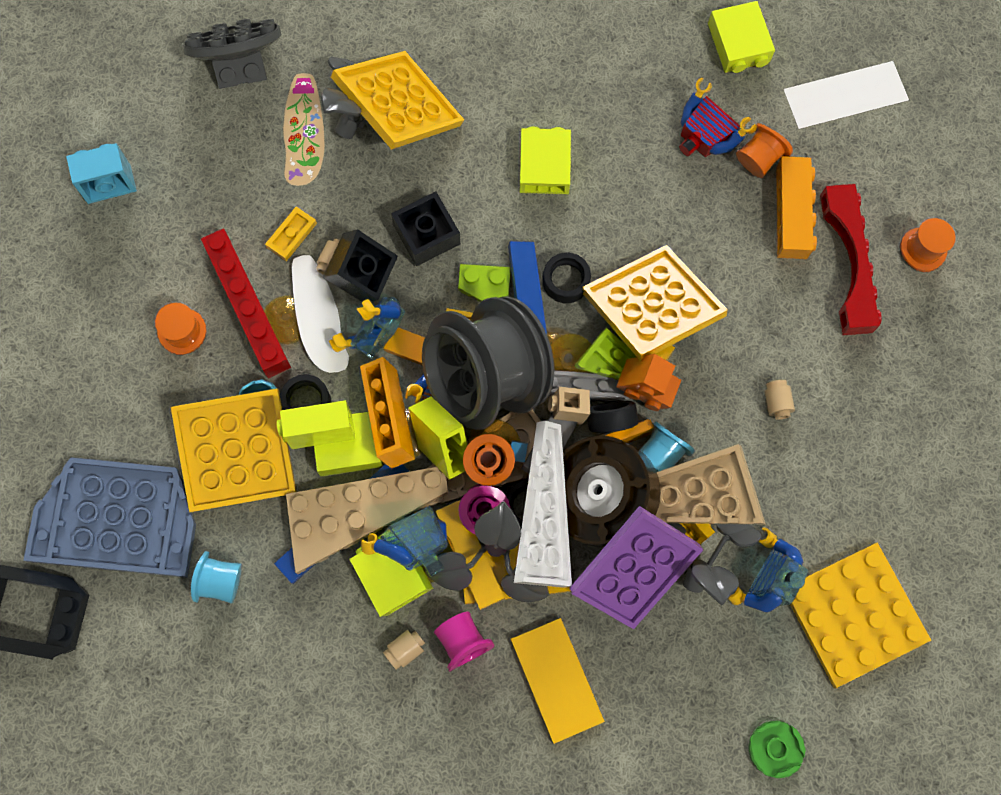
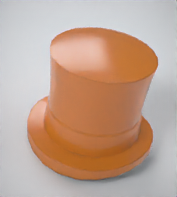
(763, 151)
(928, 245)
(180, 328)
(488, 459)

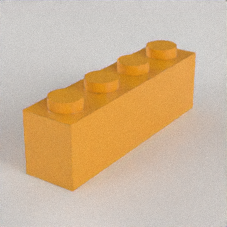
(794, 207)
(387, 413)

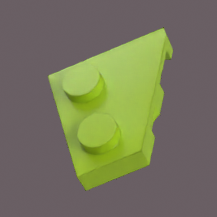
(484, 281)
(605, 356)

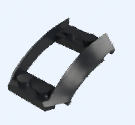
(66, 618)

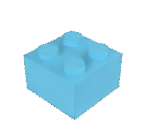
(101, 173)

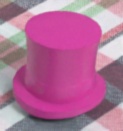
(478, 501)
(462, 640)

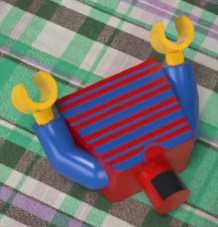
(709, 127)

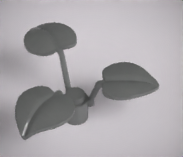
(338, 102)
(499, 534)
(718, 580)

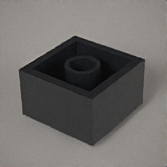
(426, 228)
(360, 266)

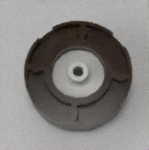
(606, 486)

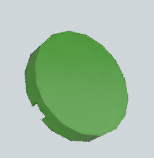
(770, 754)

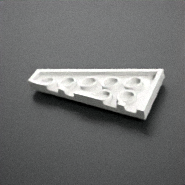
(544, 533)

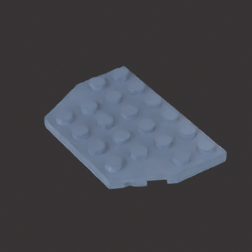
(114, 519)

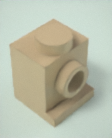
(576, 402)

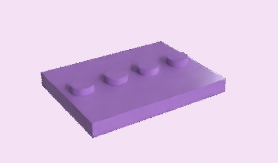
(636, 568)

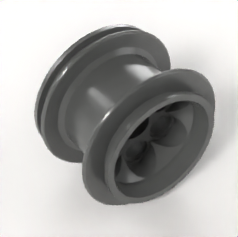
(488, 361)

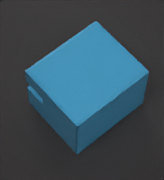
(520, 450)

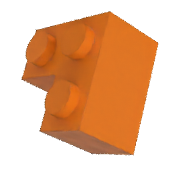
(649, 381)

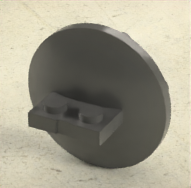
(237, 54)

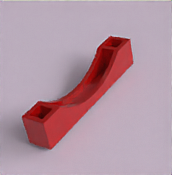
(842, 211)
(245, 303)

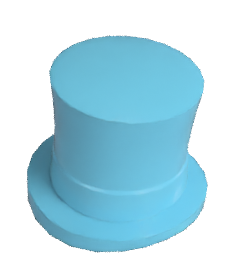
(665, 448)
(215, 579)

